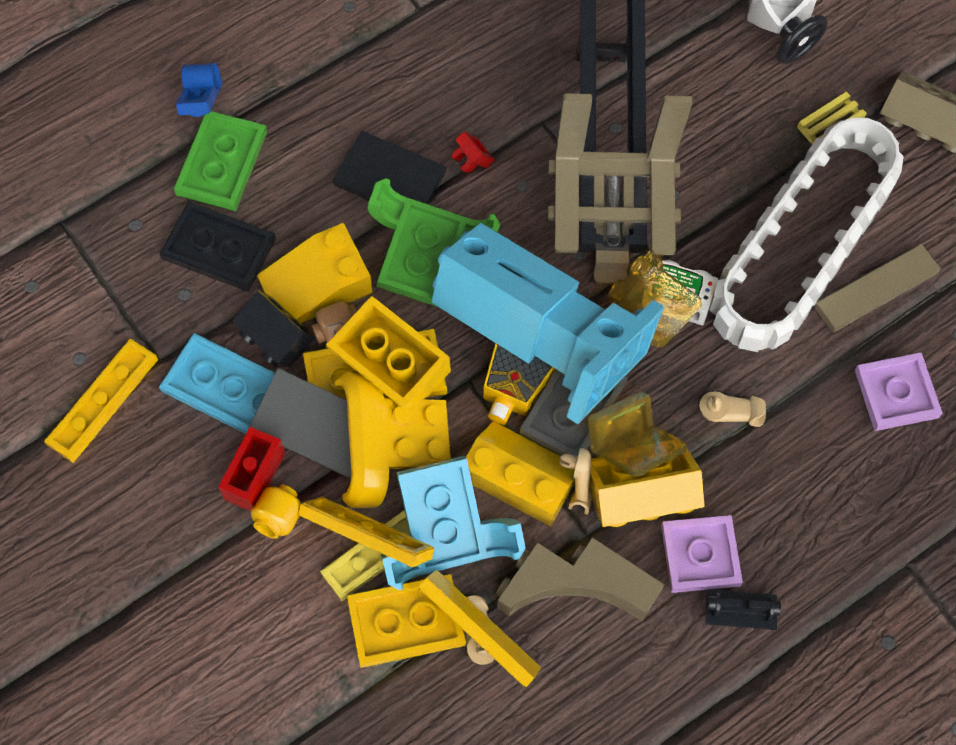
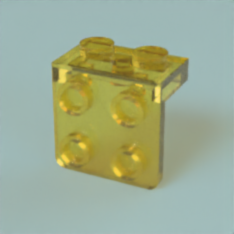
(650, 282)
(629, 439)

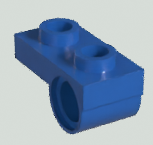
(200, 89)

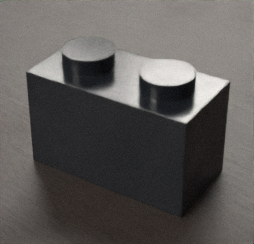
(273, 330)

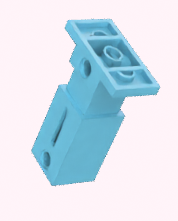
(539, 314)

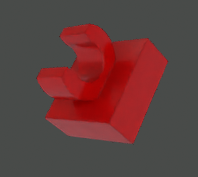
(474, 150)

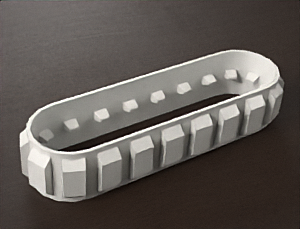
(852, 133)

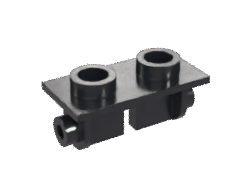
(742, 609)

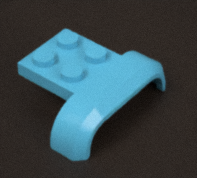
(445, 515)

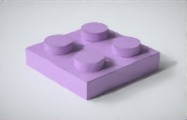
(898, 391)
(701, 554)

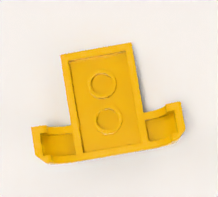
(388, 438)

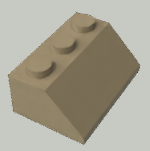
(923, 108)

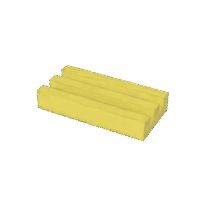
(842, 100)

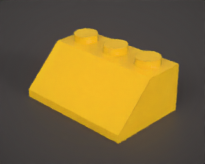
(390, 354)
(520, 473)
(661, 491)

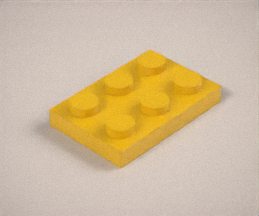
(400, 624)

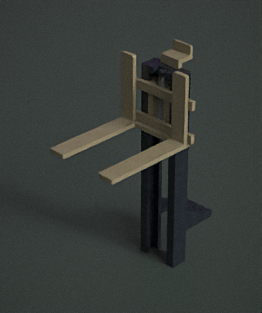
(582, 213)

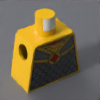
(514, 384)

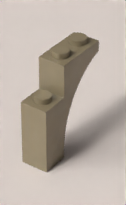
(595, 574)

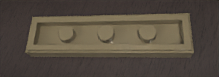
(877, 288)

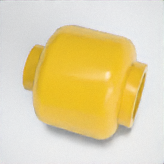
(276, 511)

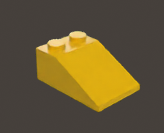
(317, 274)

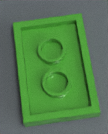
(221, 160)

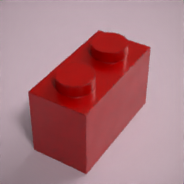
(251, 468)

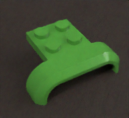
(417, 240)

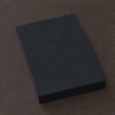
(376, 159)
(218, 246)

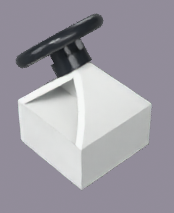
(790, 20)

